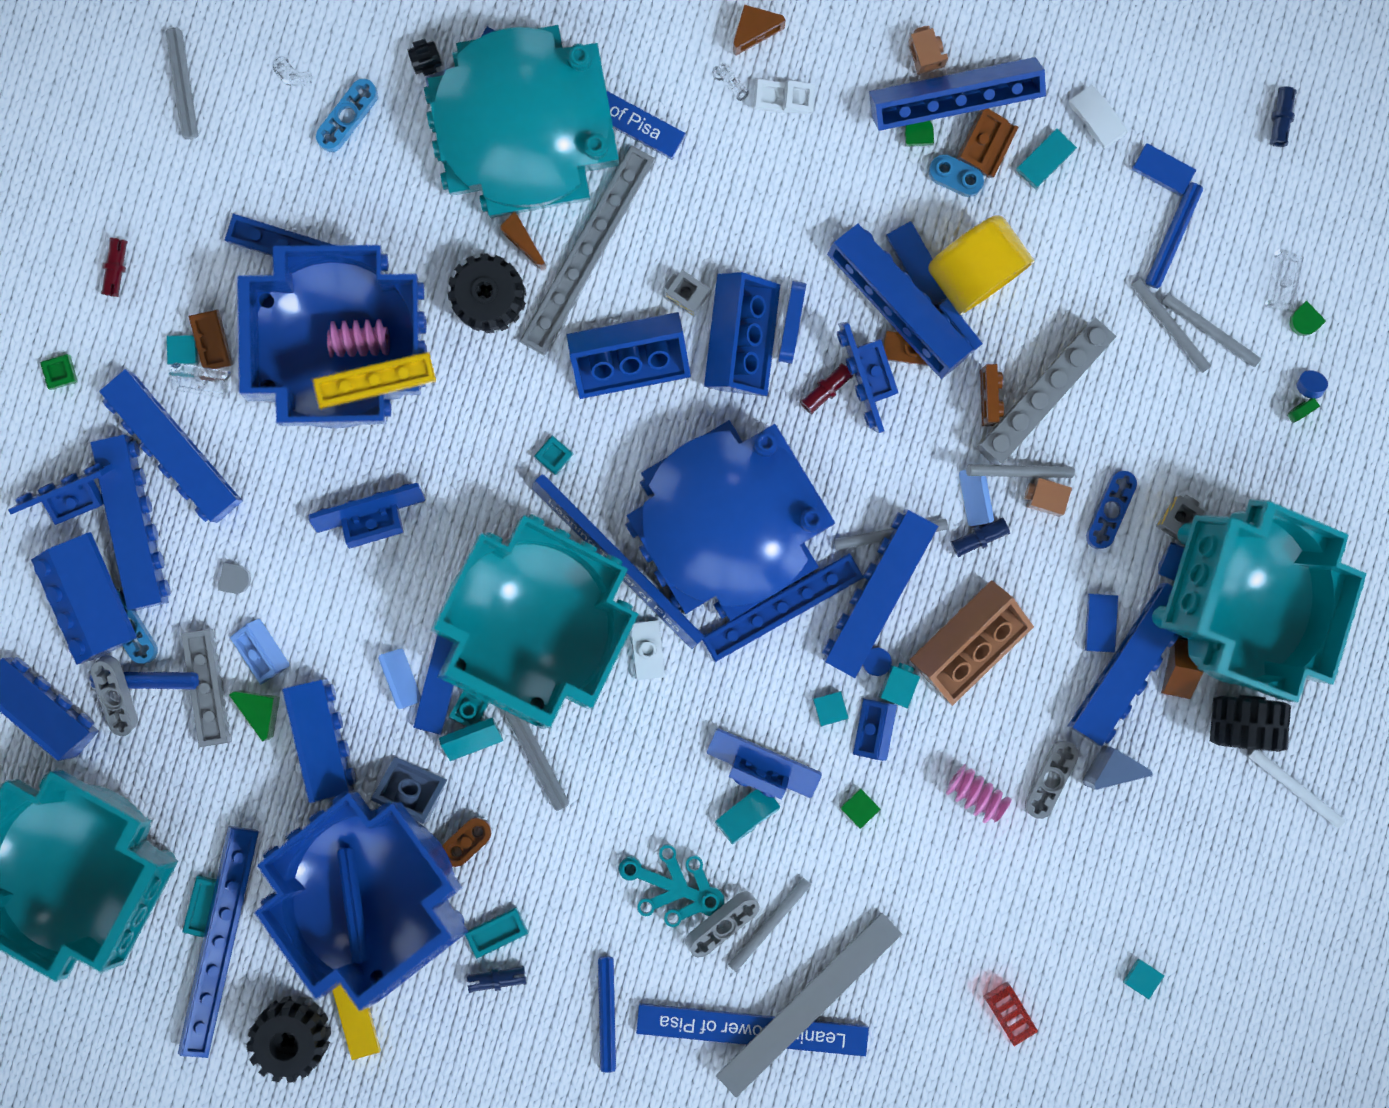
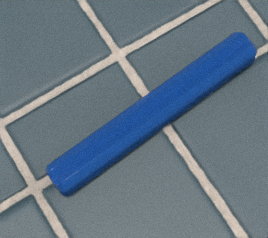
(1174, 235)
(159, 680)
(353, 905)
(606, 1014)

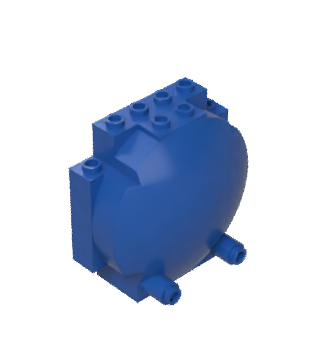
(287, 324)
(729, 520)
(402, 893)

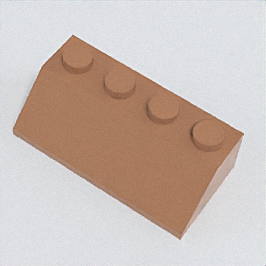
(972, 642)

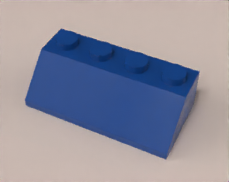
(742, 334)
(628, 355)
(83, 598)
(41, 712)
(319, 739)

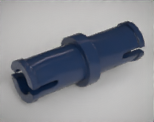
(1283, 116)
(980, 537)
(496, 979)

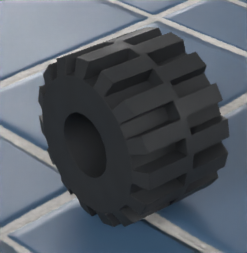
(505, 298)
(1250, 723)
(279, 1053)

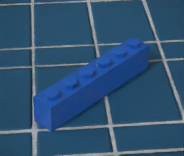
(957, 93)
(900, 300)
(170, 446)
(130, 523)
(879, 593)
(1125, 674)

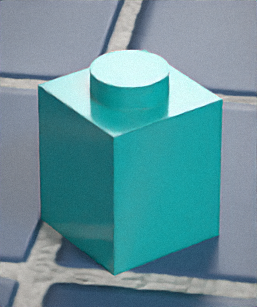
(899, 685)

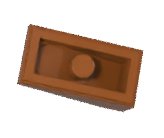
(517, 234)

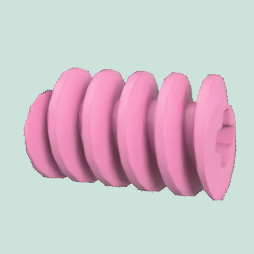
(358, 339)
(978, 794)

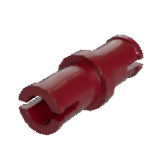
(114, 267)
(826, 389)

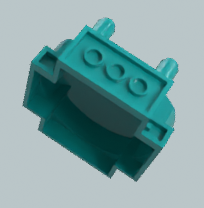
(521, 120)
(1263, 598)
(534, 622)
(74, 875)

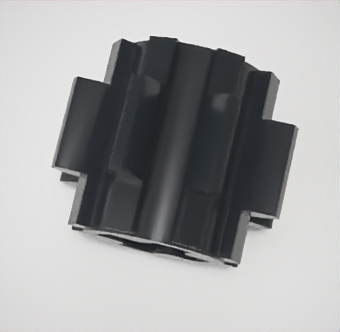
(424, 57)

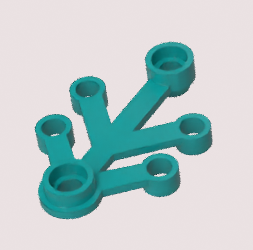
(675, 887)

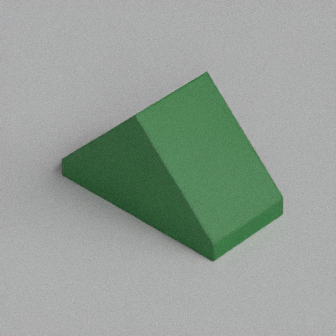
(259, 711)

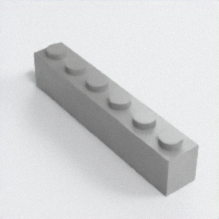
(1046, 392)

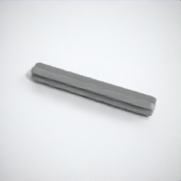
(182, 83)
(538, 762)

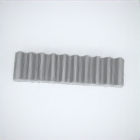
(207, 697)

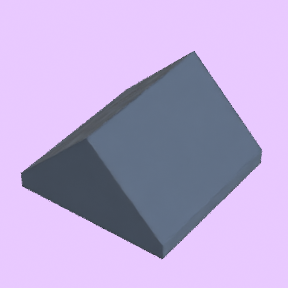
(1113, 768)
(412, 786)

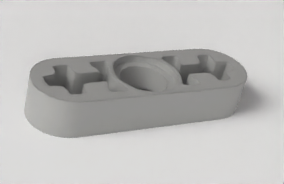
(117, 683)
(1063, 777)
(702, 931)

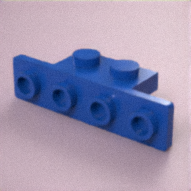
(871, 372)
(68, 499)
(369, 517)
(762, 767)

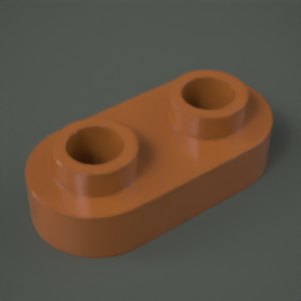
(467, 841)

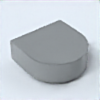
(234, 579)

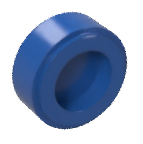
(1312, 384)
(877, 662)

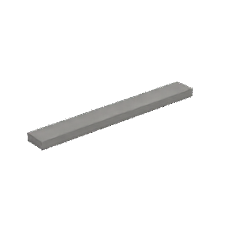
(587, 250)
(808, 1005)

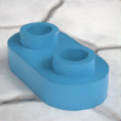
(955, 178)

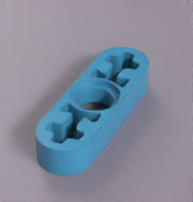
(366, 104)
(132, 648)

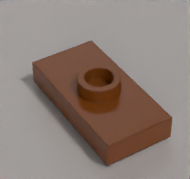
(211, 339)
(900, 351)

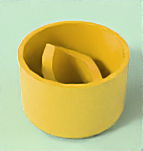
(980, 263)

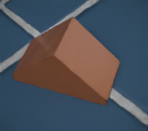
(756, 27)
(1181, 672)

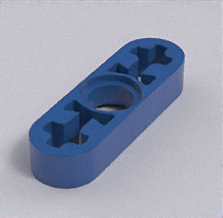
(792, 322)
(1111, 487)

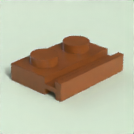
(987, 142)
(991, 406)

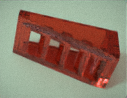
(997, 995)

